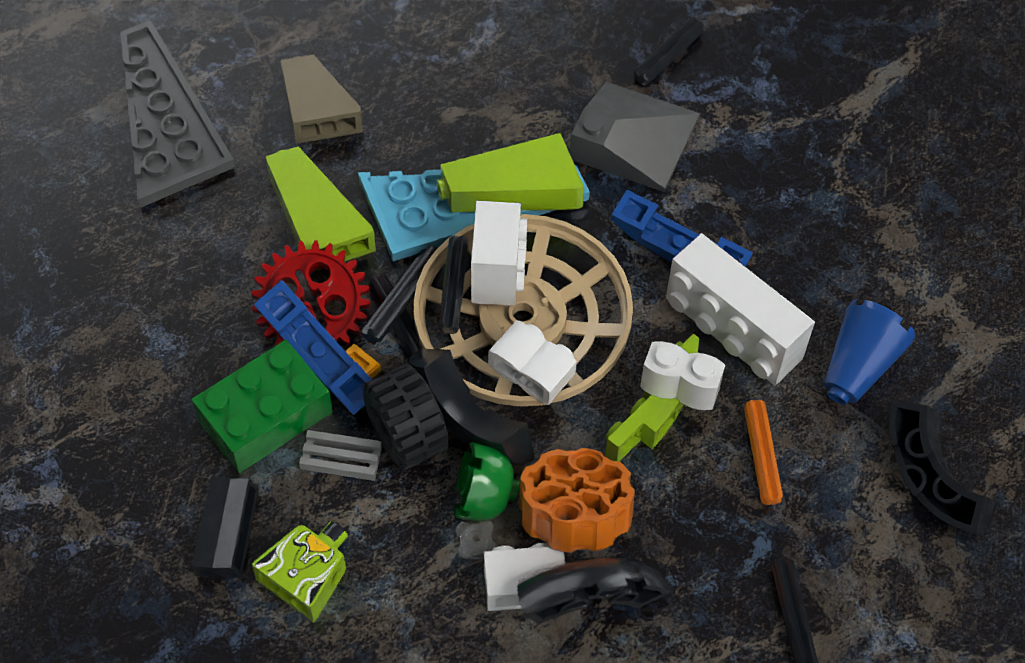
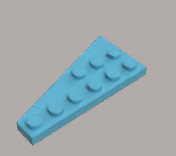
(412, 212)

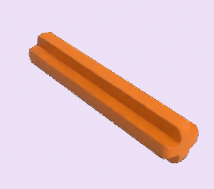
(763, 452)

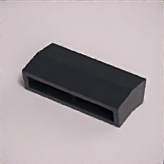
(225, 528)

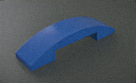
(659, 234)
(314, 345)

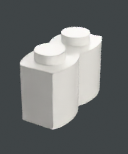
(532, 362)
(676, 374)

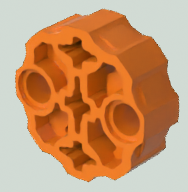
(576, 500)

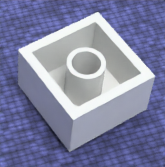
(498, 253)

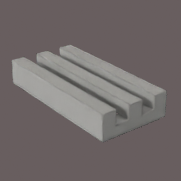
(312, 447)

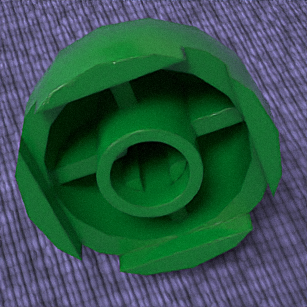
(484, 484)

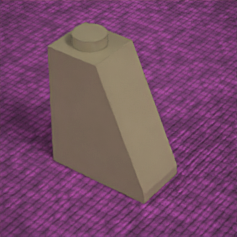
(318, 101)

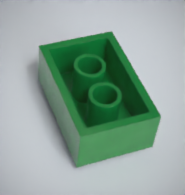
(262, 406)

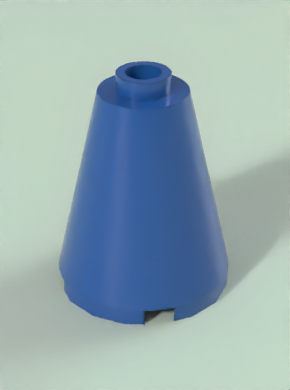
(865, 350)

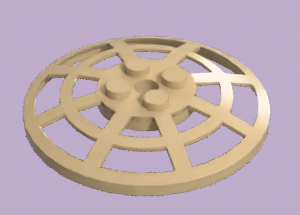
(540, 300)

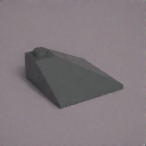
(632, 135)

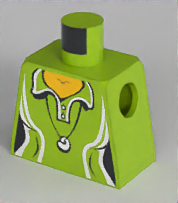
(304, 568)

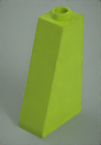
(528, 173)
(317, 207)

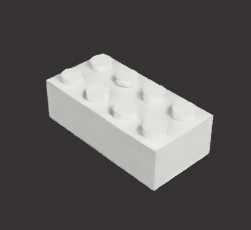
(738, 309)

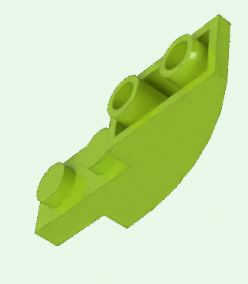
(648, 418)

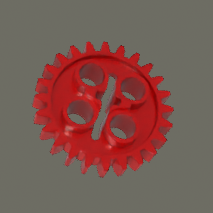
(340, 286)

